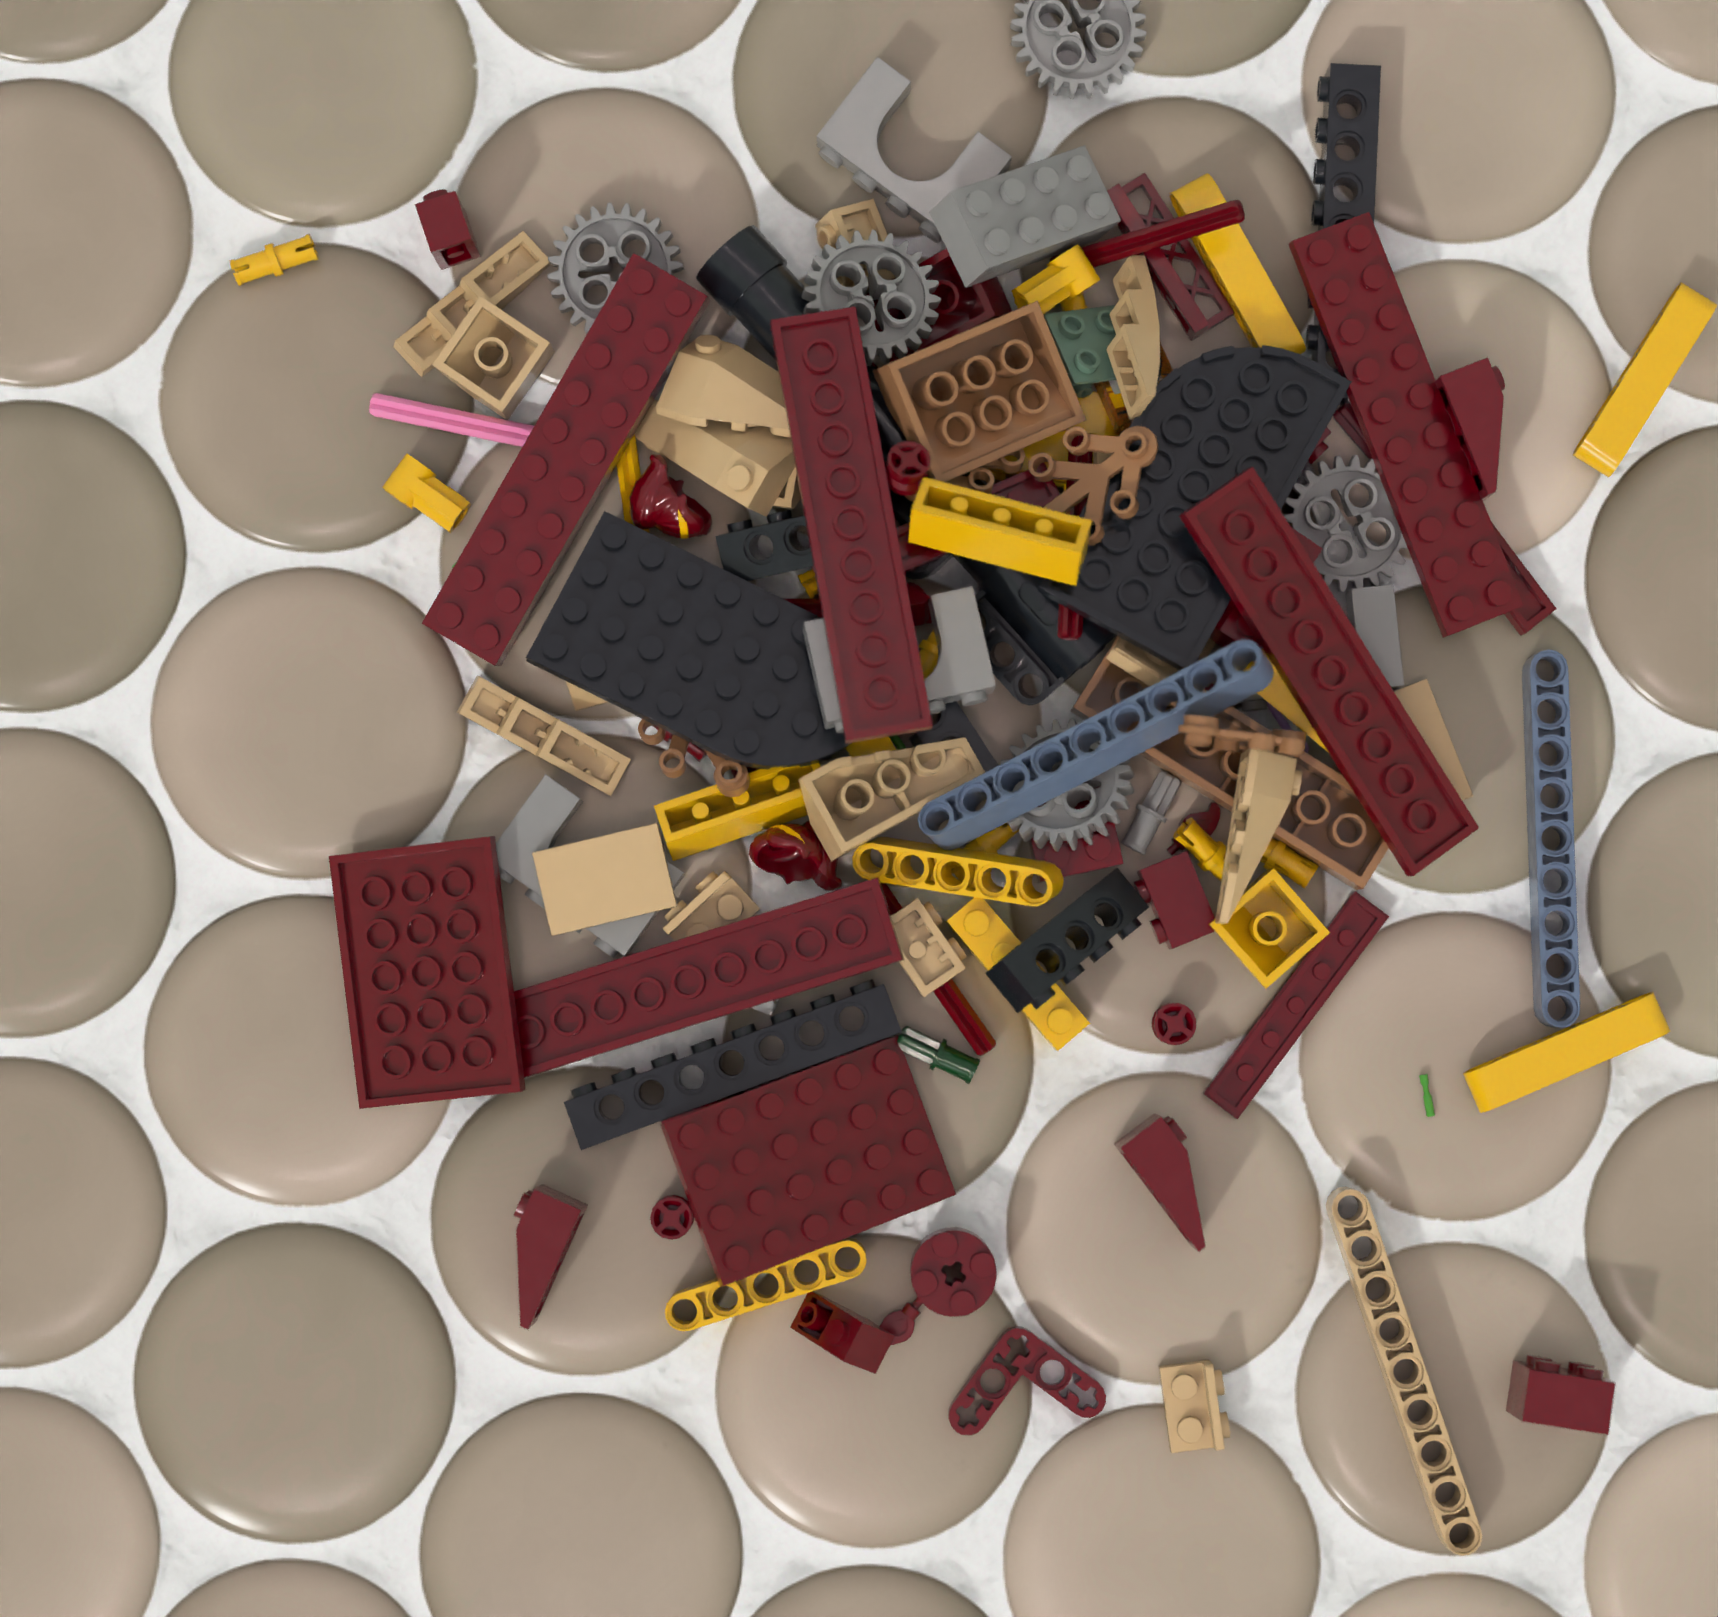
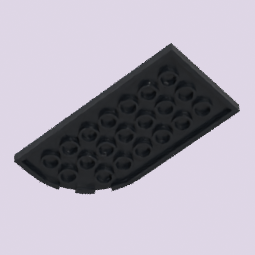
(1210, 425)
(687, 650)

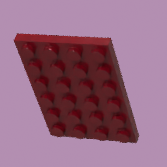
(427, 972)
(808, 1160)

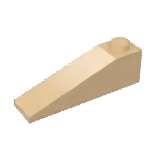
(725, 385)
(740, 464)
(871, 793)
(1259, 804)

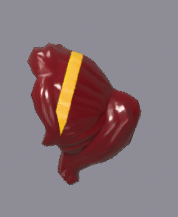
(662, 504)
(794, 855)

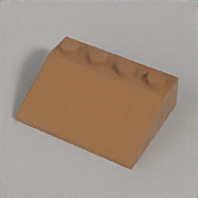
(982, 392)

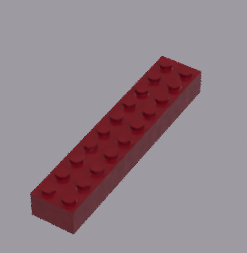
(566, 460)

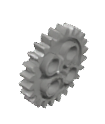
(1044, 43)
(613, 233)
(907, 292)
(1376, 510)
(1058, 818)

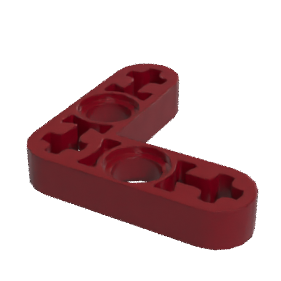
(1030, 1367)

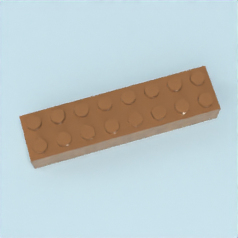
(1319, 823)

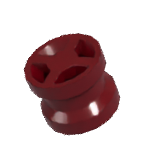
(903, 457)
(1180, 1026)
(667, 1222)

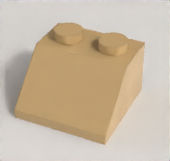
(494, 357)

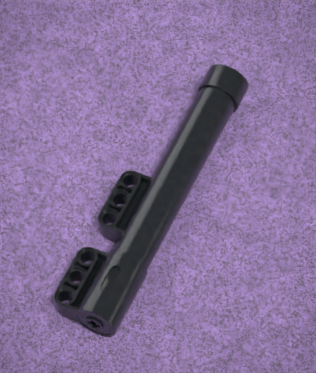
(756, 286)

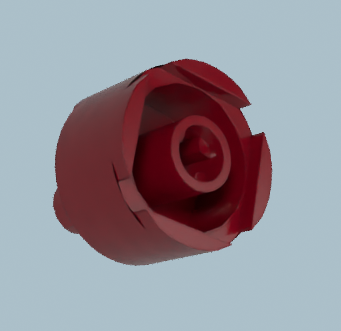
(960, 1295)

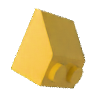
(1270, 928)

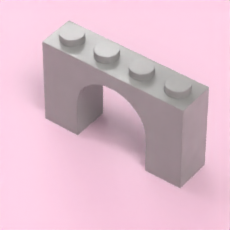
(853, 137)
(1375, 621)
(962, 663)
(537, 829)

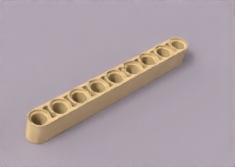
(1417, 1386)

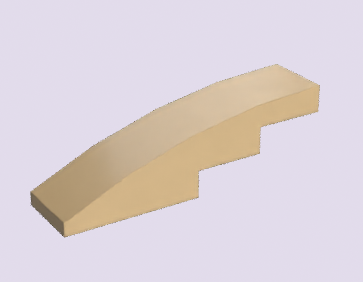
(495, 279)
(1136, 346)
(543, 735)

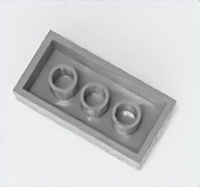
(1024, 216)

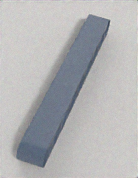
(1115, 745)
(1560, 819)

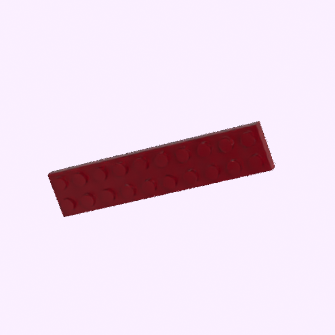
(1406, 424)
(850, 525)
(1329, 671)
(705, 976)

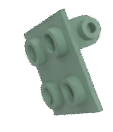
(1082, 345)

